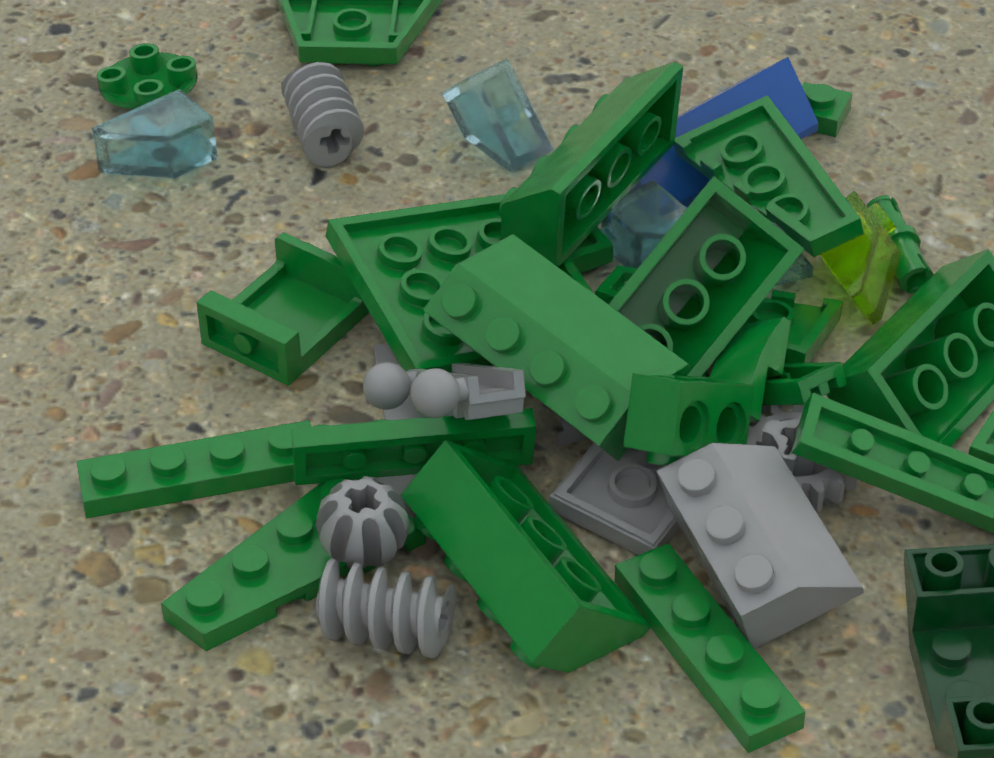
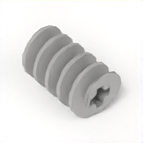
(322, 113)
(384, 612)

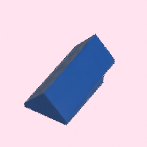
(776, 81)

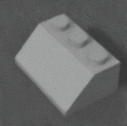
(757, 538)

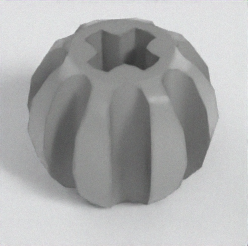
(362, 522)

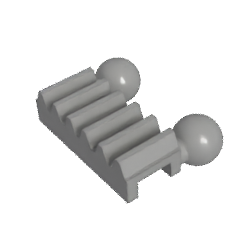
(467, 392)

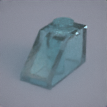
(498, 116)
(157, 139)
(640, 222)

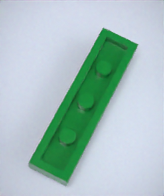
(404, 445)
(896, 461)
(187, 470)
(709, 648)

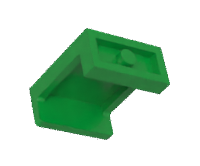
(285, 314)

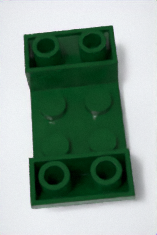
(954, 643)

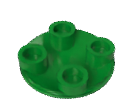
(146, 76)

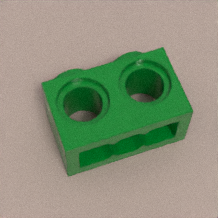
(685, 413)

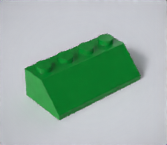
(595, 164)
(707, 276)
(563, 337)
(932, 357)
(520, 560)

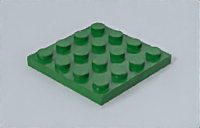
(403, 260)

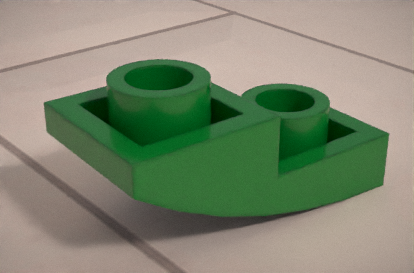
(753, 356)

